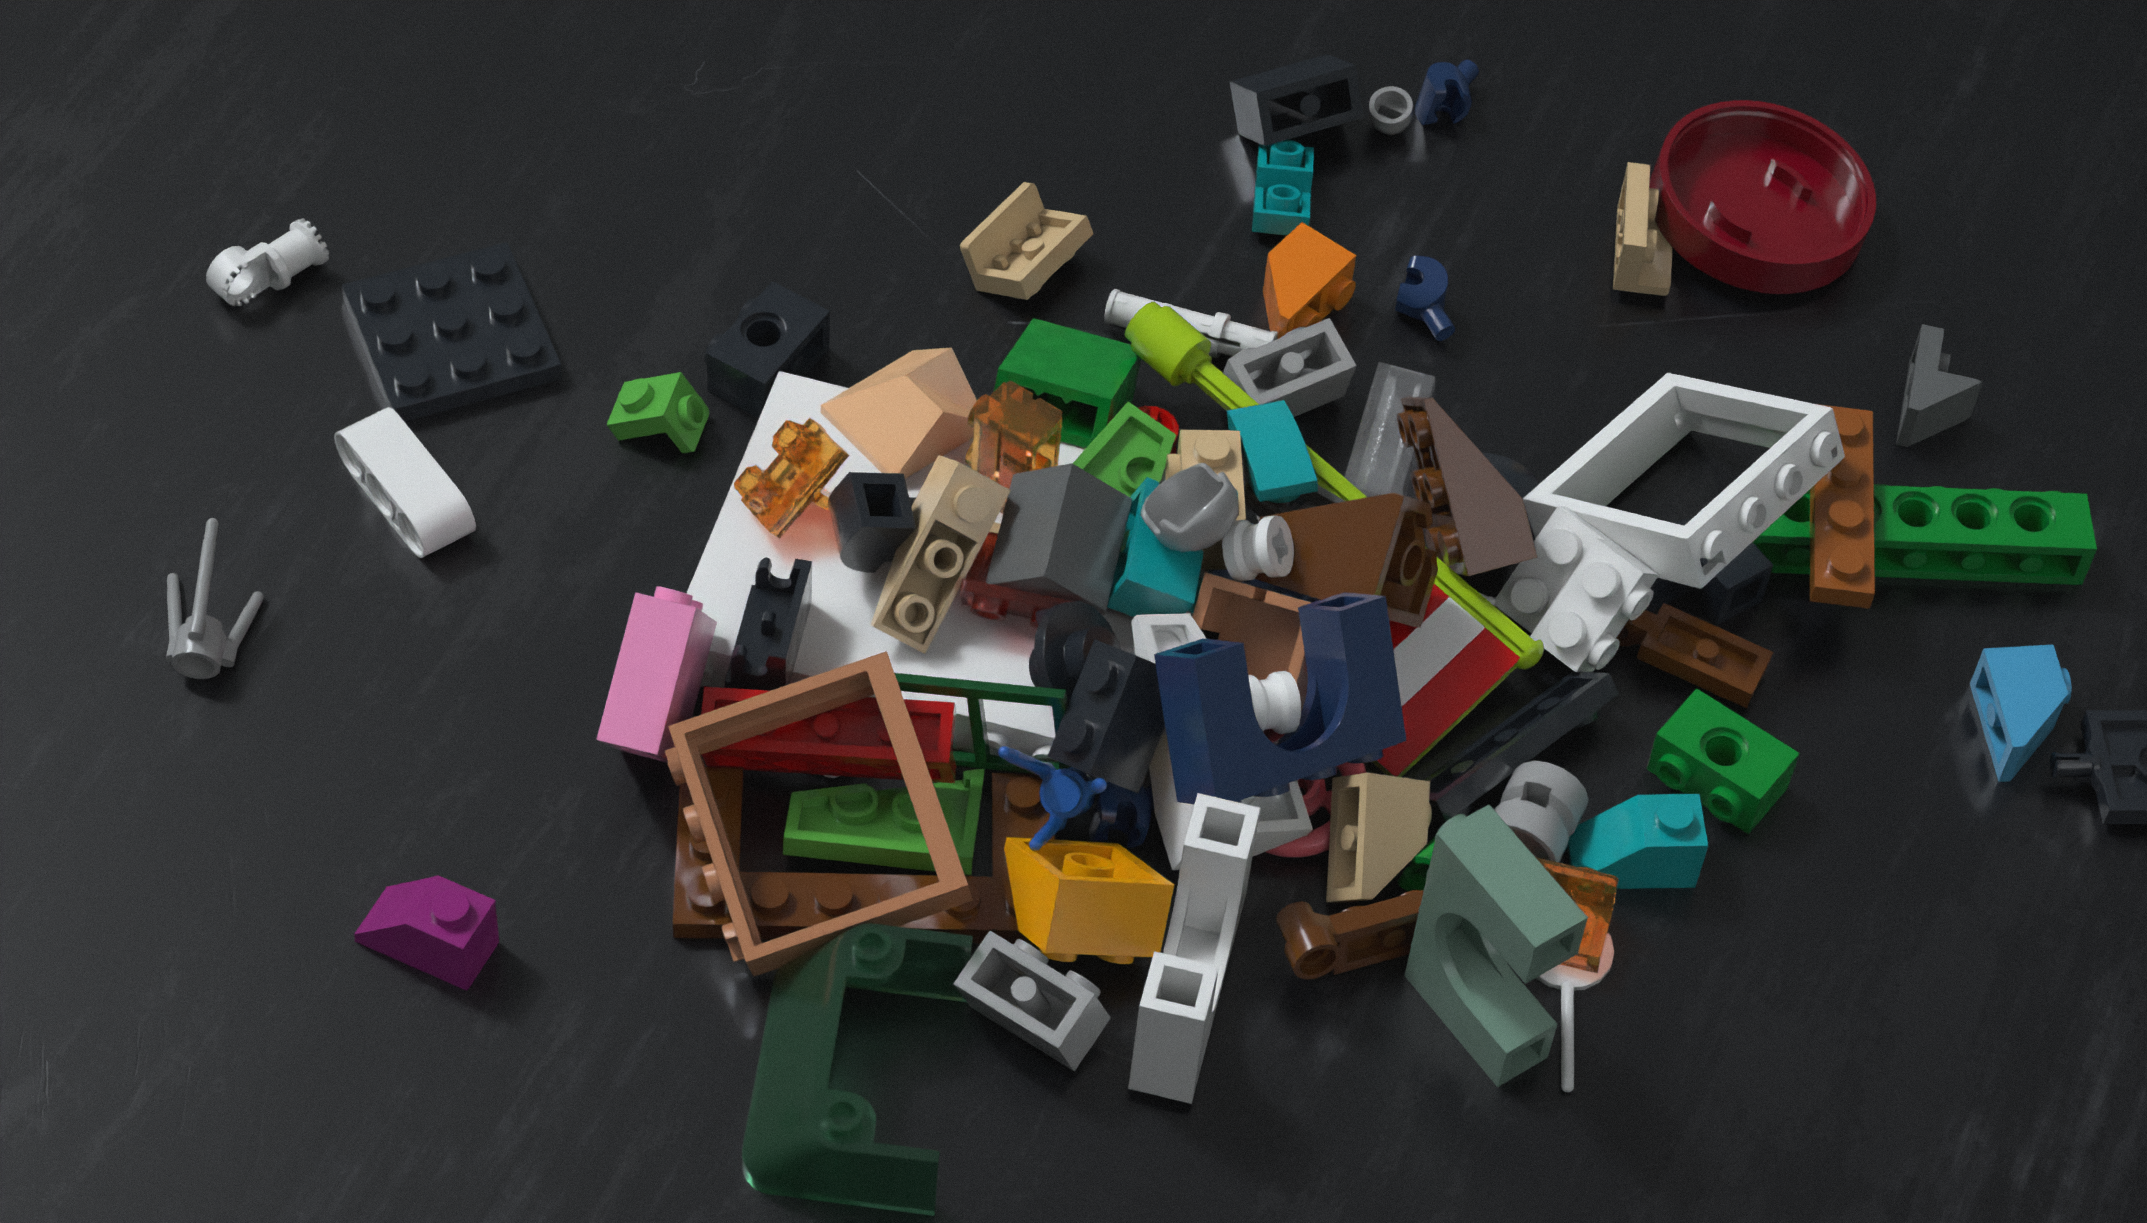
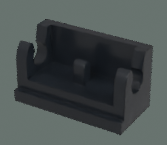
(771, 628)

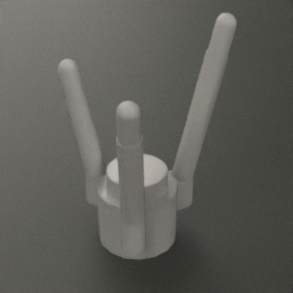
(199, 644)

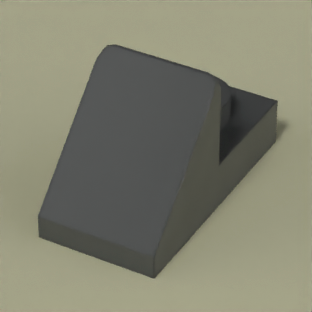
(1931, 395)

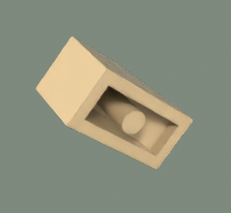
(1374, 832)

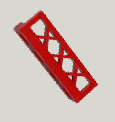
(839, 741)

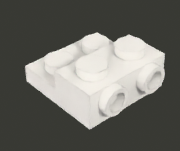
(1577, 592)

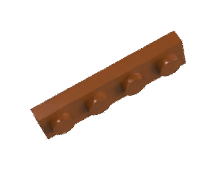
(1845, 518)

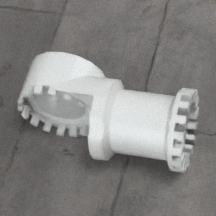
(265, 264)

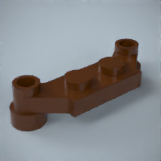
(1349, 938)

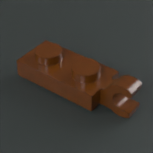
(1698, 652)

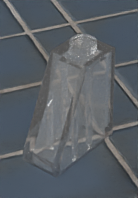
(1379, 457)

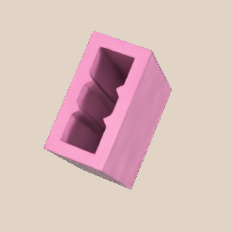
(656, 673)

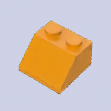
(1087, 900)

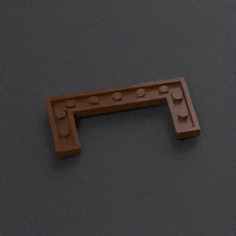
(800, 900)

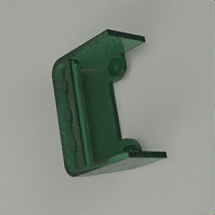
(822, 1139)

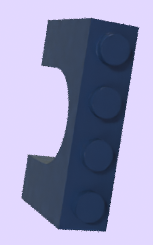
(1346, 716)

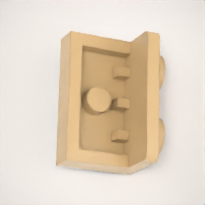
(1022, 244)

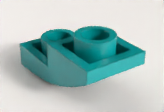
(1282, 187)
(1273, 452)

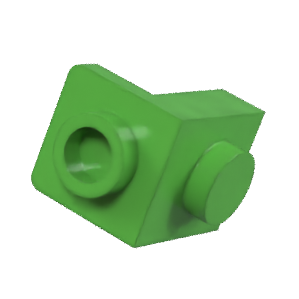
(657, 407)

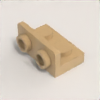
(1641, 250)

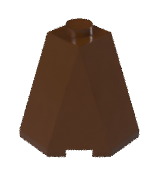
(1364, 549)

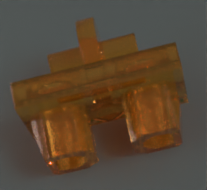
(794, 478)

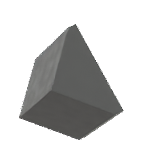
(1061, 535)

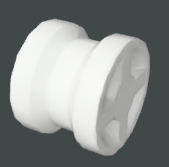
(1258, 549)
(1276, 702)

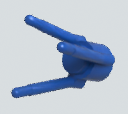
(1062, 793)

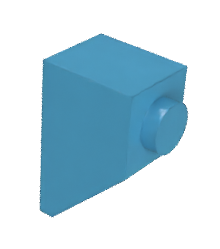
(2018, 702)

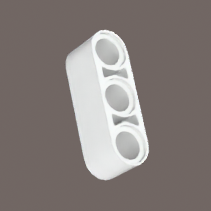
(405, 482)

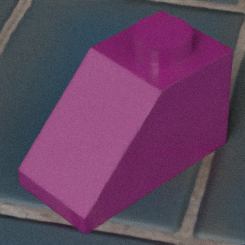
(433, 928)

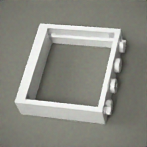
(1801, 452)

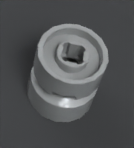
(1543, 807)

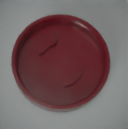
(1762, 197)

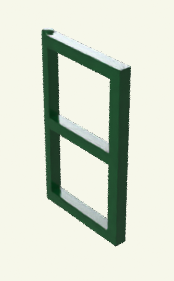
(975, 693)

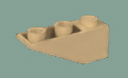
(951, 525)

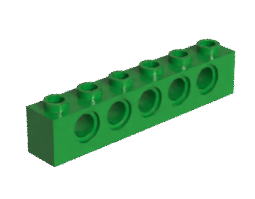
(1957, 535)

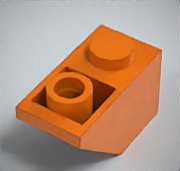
(1306, 279)

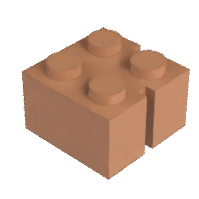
(1261, 620)

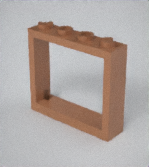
(780, 708)

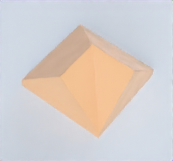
(906, 411)

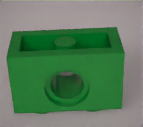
(1723, 759)

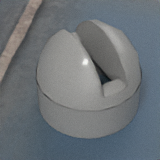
(1395, 105)

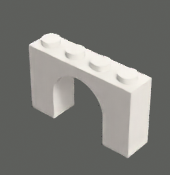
(1190, 972)

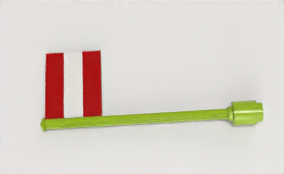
(1463, 638)

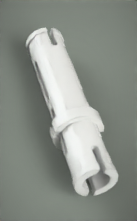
(1225, 335)

